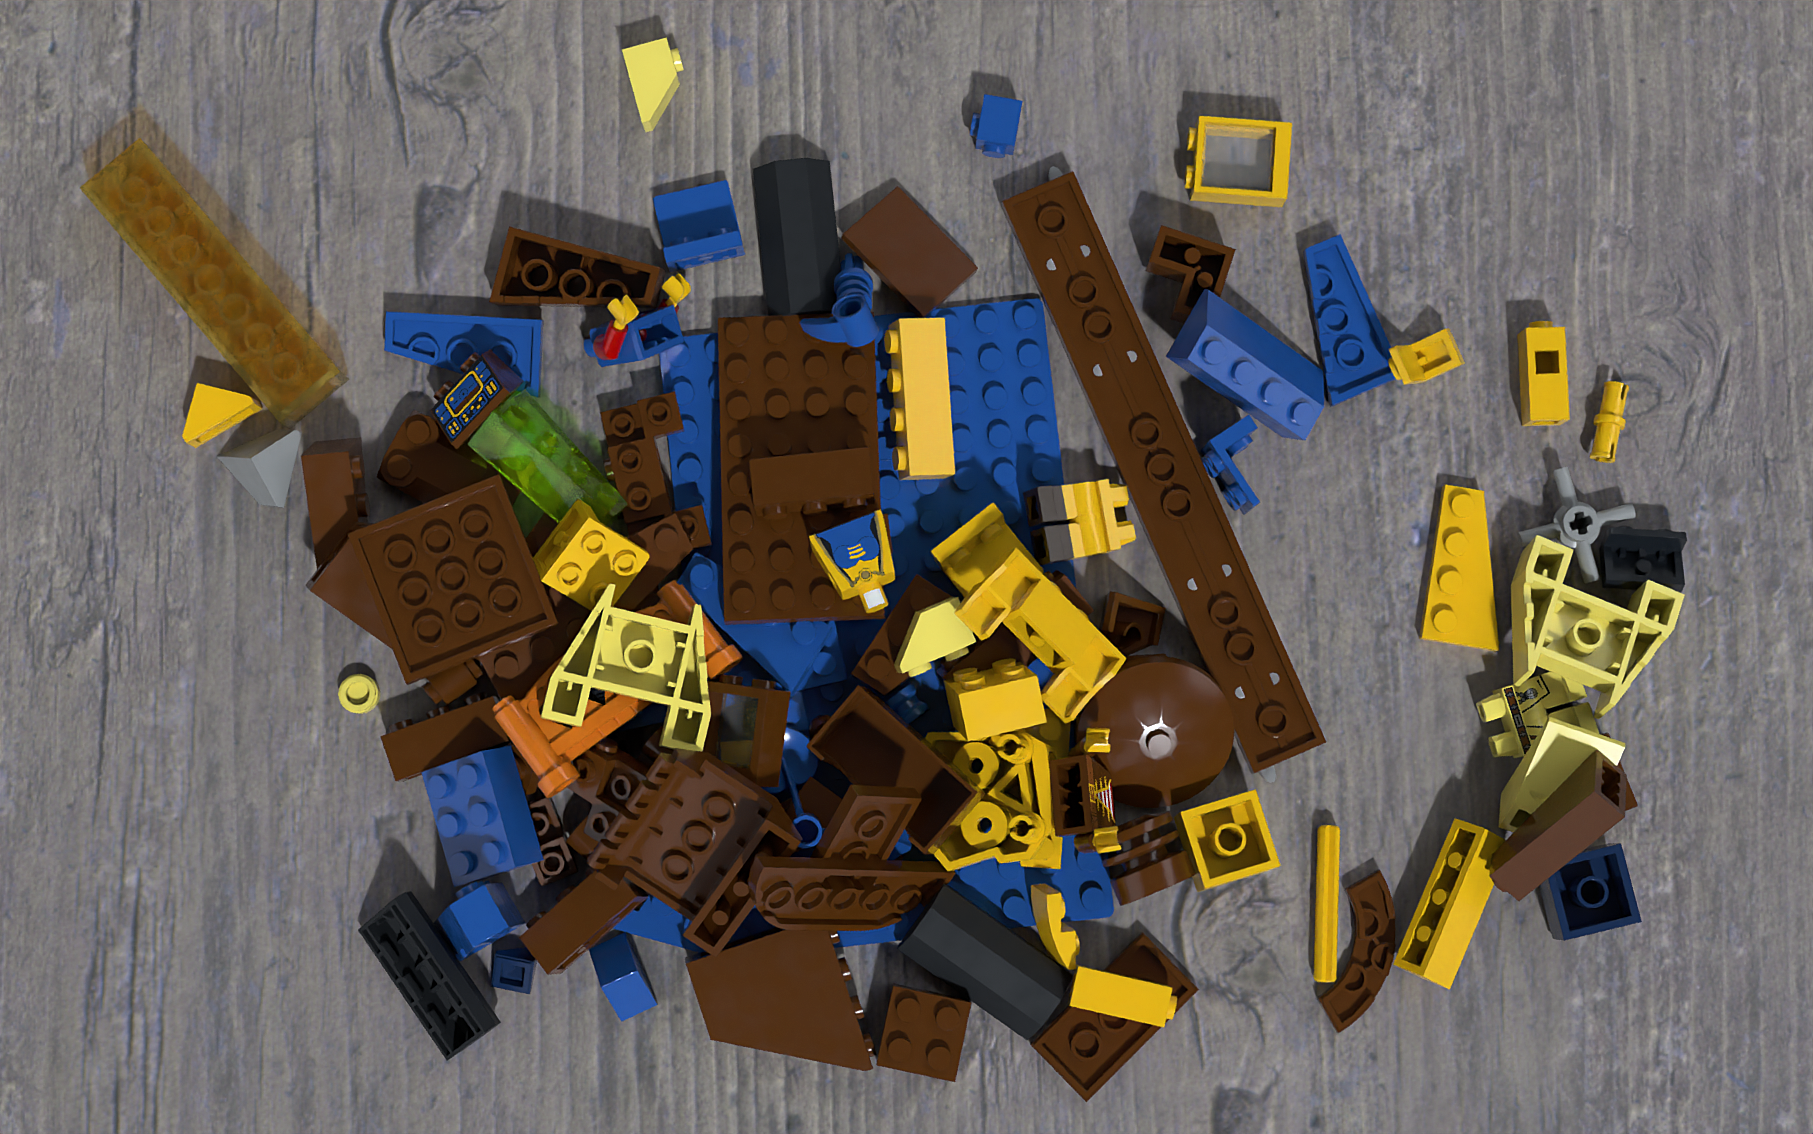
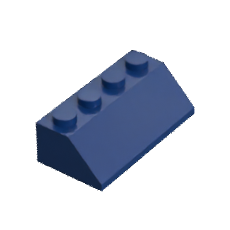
(1250, 367)

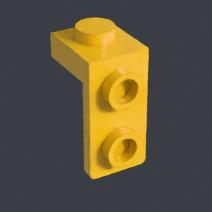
(1425, 358)

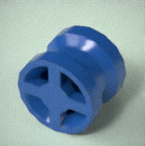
(907, 704)

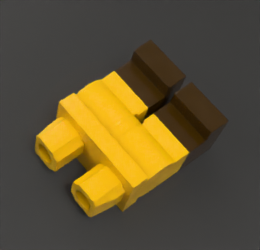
(1090, 517)

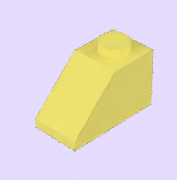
(653, 78)

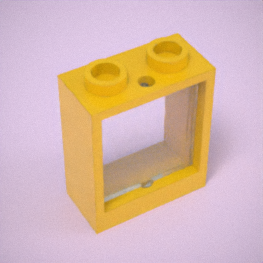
(1239, 161)

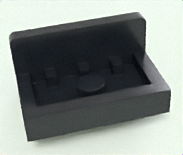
(1640, 555)

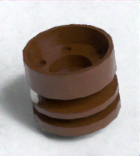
(1146, 860)

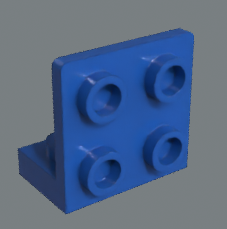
(698, 226)
(1218, 463)

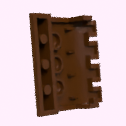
(694, 841)

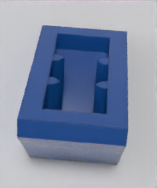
(622, 977)

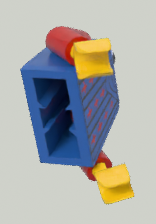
(638, 334)

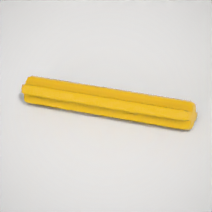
(1326, 903)

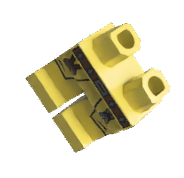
(1525, 711)

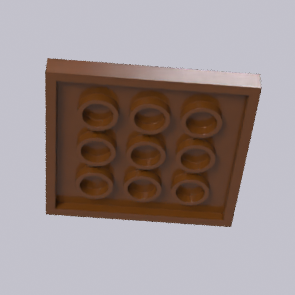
(453, 579)

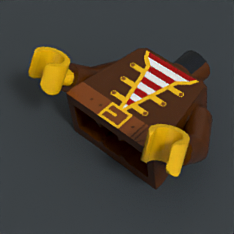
(1085, 796)

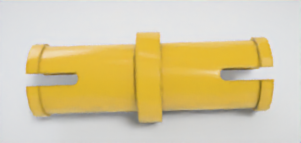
(1609, 422)

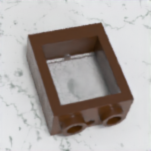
(748, 727)

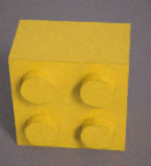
(994, 699)
(1227, 840)

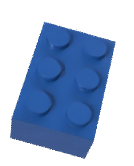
(482, 815)

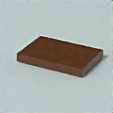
(909, 253)

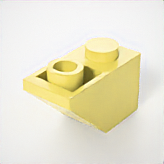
(932, 635)

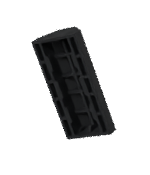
(797, 235)
(986, 962)
(428, 975)

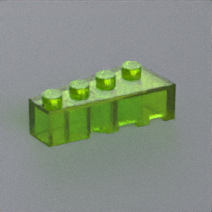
(543, 461)

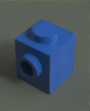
(996, 126)

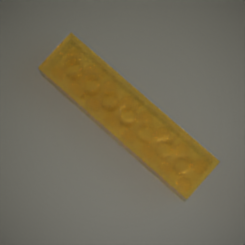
(214, 283)

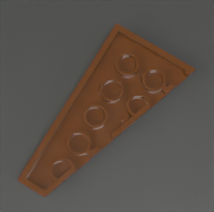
(522, 663)

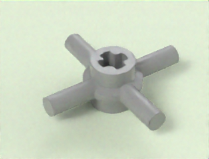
(1574, 510)

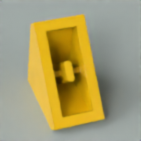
(214, 412)

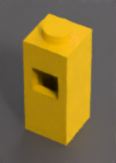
(1543, 375)
(1122, 996)

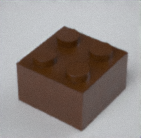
(924, 1032)

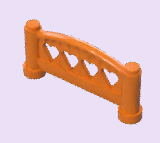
(552, 746)

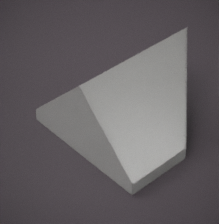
(265, 465)

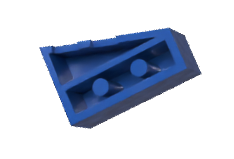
(478, 918)

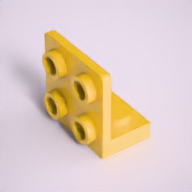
(976, 548)
(588, 556)

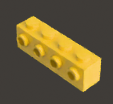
(920, 398)
(1450, 905)

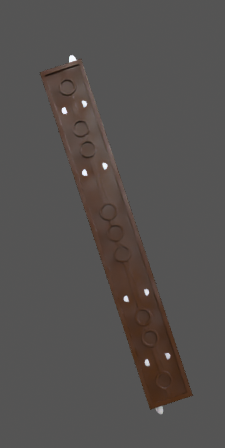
(1162, 472)

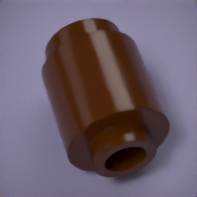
(452, 683)

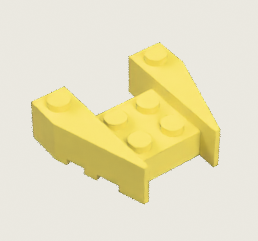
(1580, 632)
(638, 660)

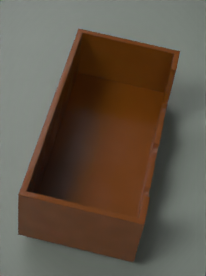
(881, 749)

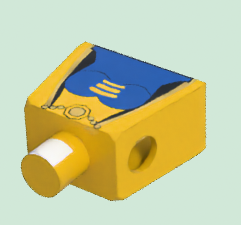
(857, 559)

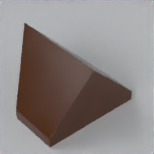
(1131, 623)

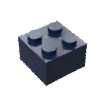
(1590, 894)

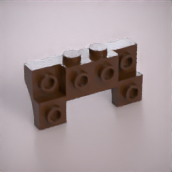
(638, 465)
(605, 780)

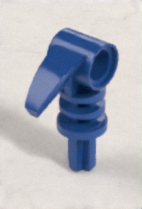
(851, 313)

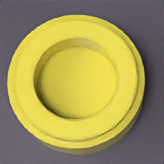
(359, 693)

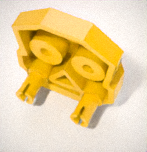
(1017, 824)

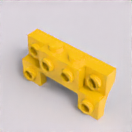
(1048, 626)

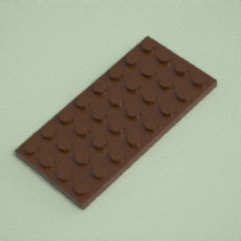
(782, 399)

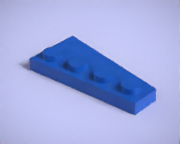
(777, 648)

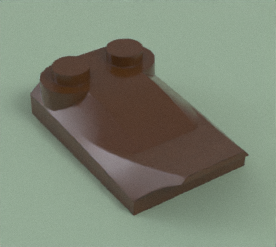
(429, 466)

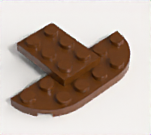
(848, 875)

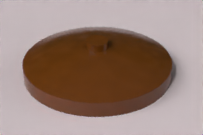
(1165, 730)

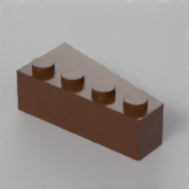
(564, 274)

